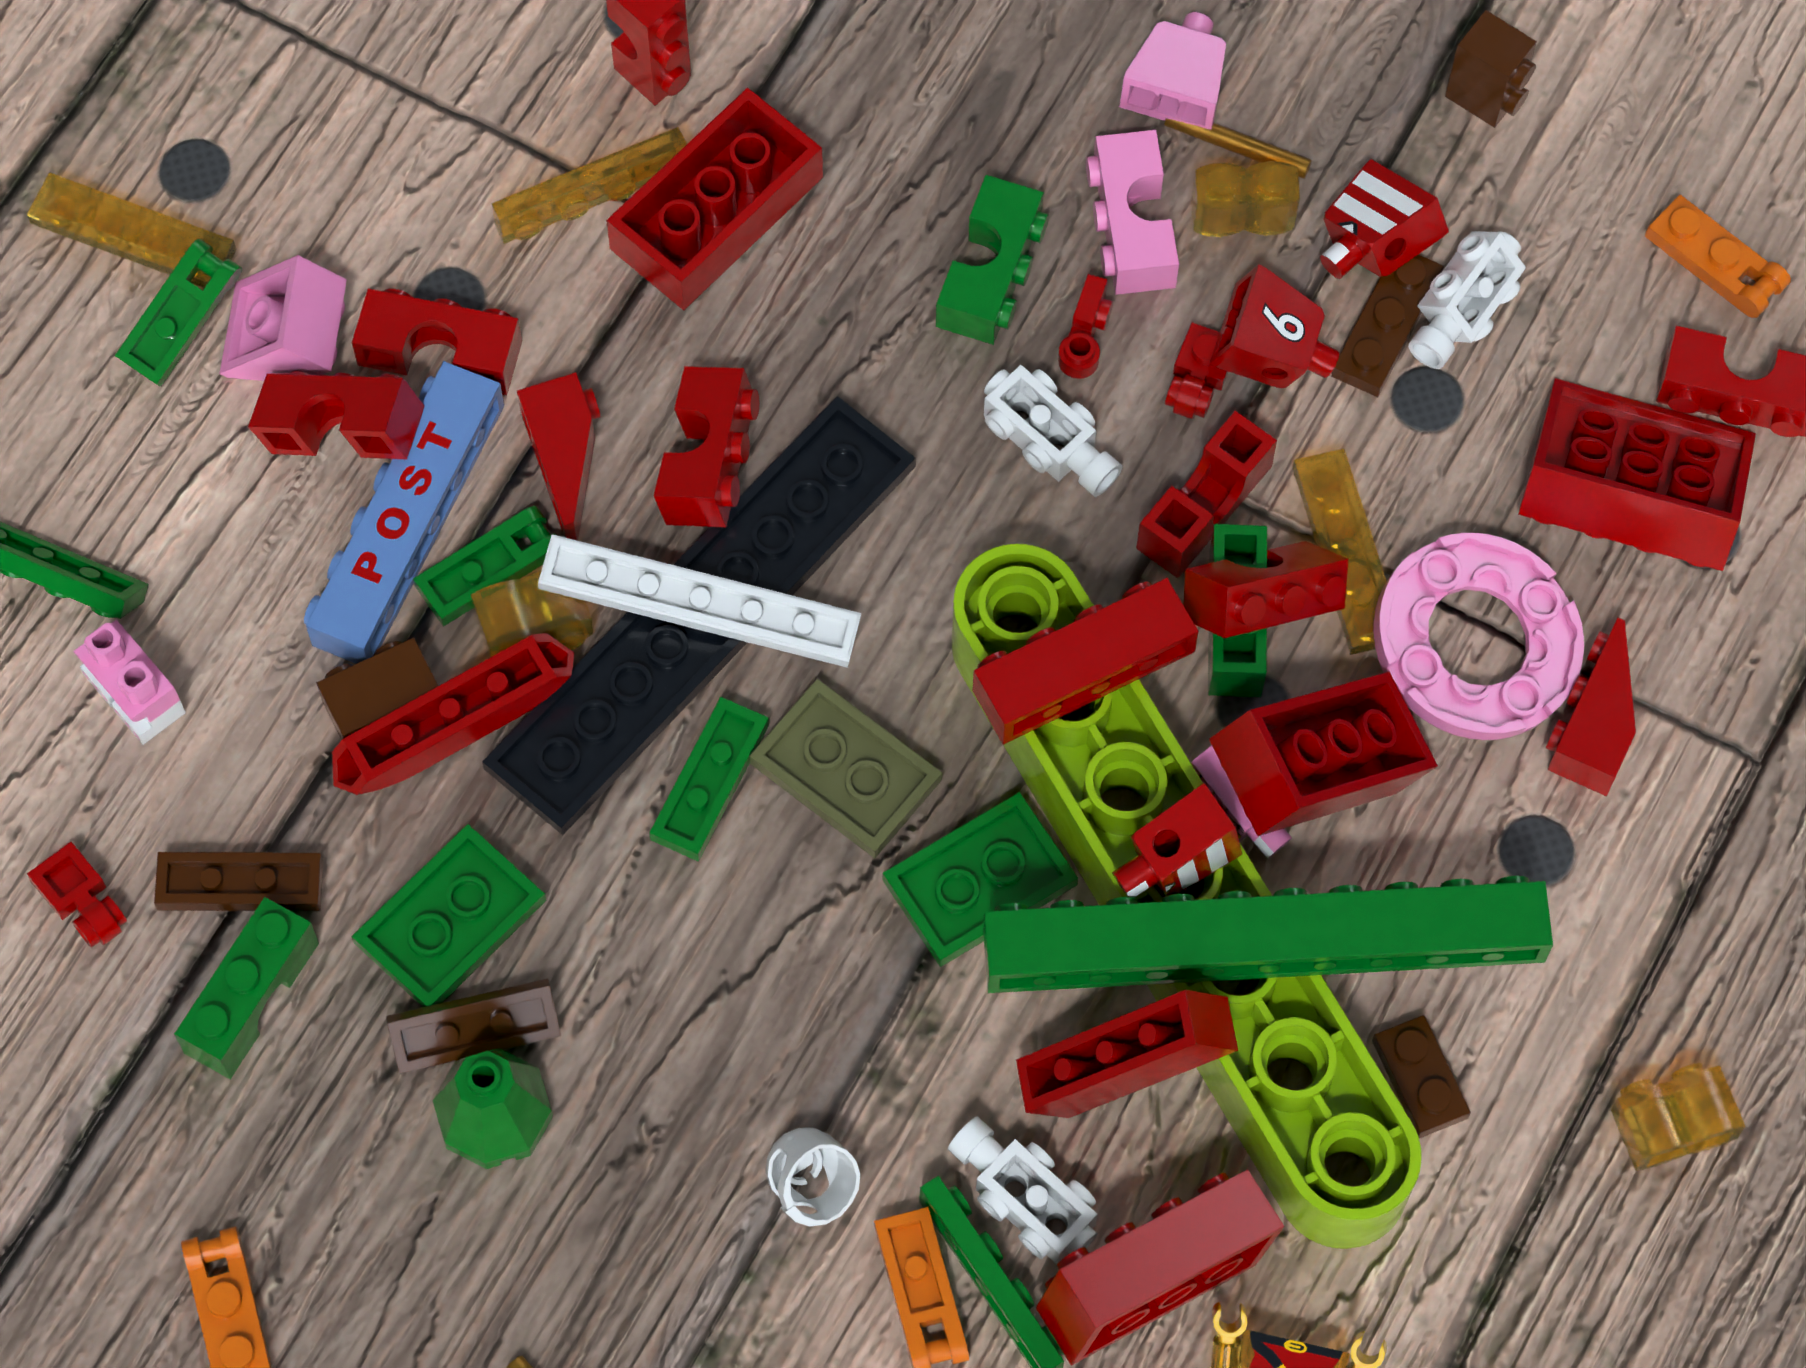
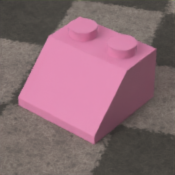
(284, 321)

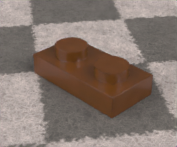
(1421, 1076)

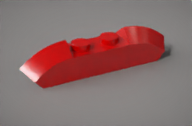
(452, 715)

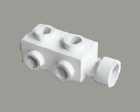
(1467, 295)
(1048, 424)
(1044, 1196)

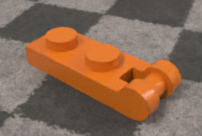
(1717, 257)
(920, 1287)
(226, 1302)

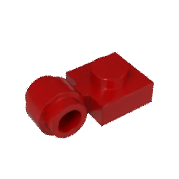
(1079, 350)
(1191, 389)
(71, 885)

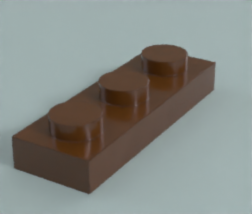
(1385, 326)
(237, 881)
(473, 1025)

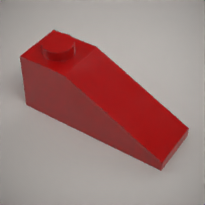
(563, 440)

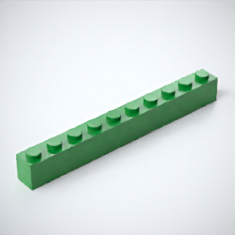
(1266, 935)

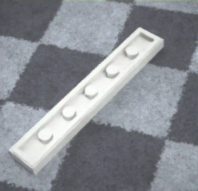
(699, 600)

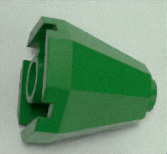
(492, 1108)

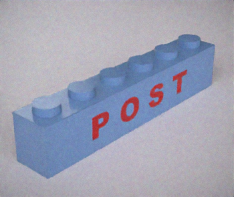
(404, 516)

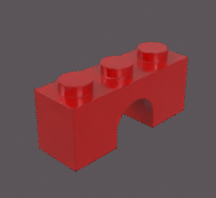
(653, 46)
(398, 326)
(1700, 381)
(300, 408)
(1224, 477)
(704, 482)
(1240, 599)

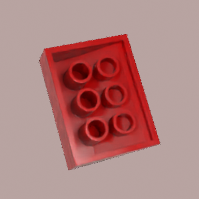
(1639, 475)

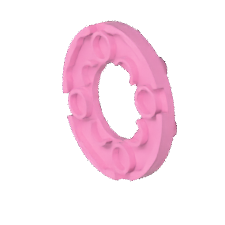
(1527, 587)

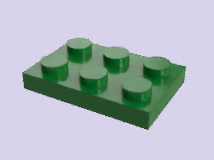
(974, 869)
(449, 918)

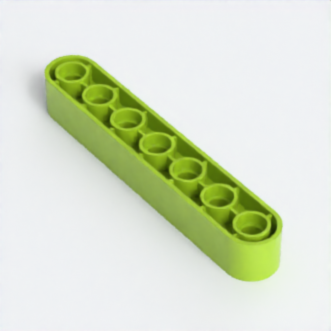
(1283, 1017)

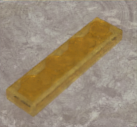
(585, 187)
(121, 226)
(1342, 527)

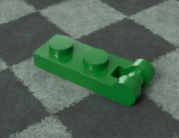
(177, 313)
(484, 563)

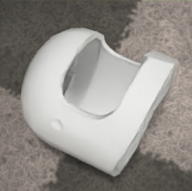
(794, 1153)

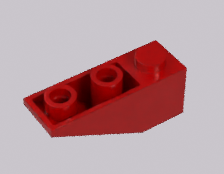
(1603, 721)

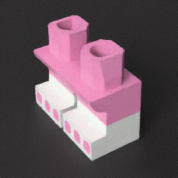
(129, 681)

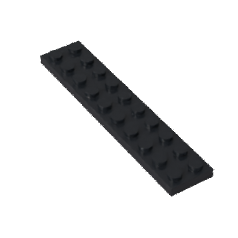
(654, 668)

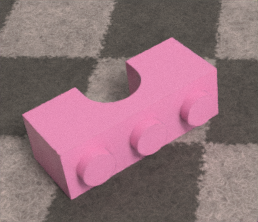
(1138, 251)

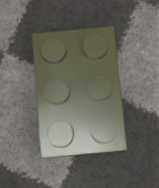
(846, 768)

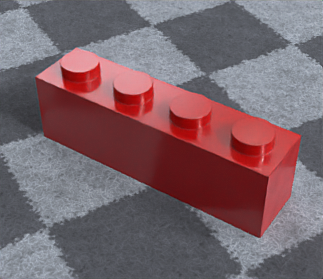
(1084, 659)
(1127, 1054)

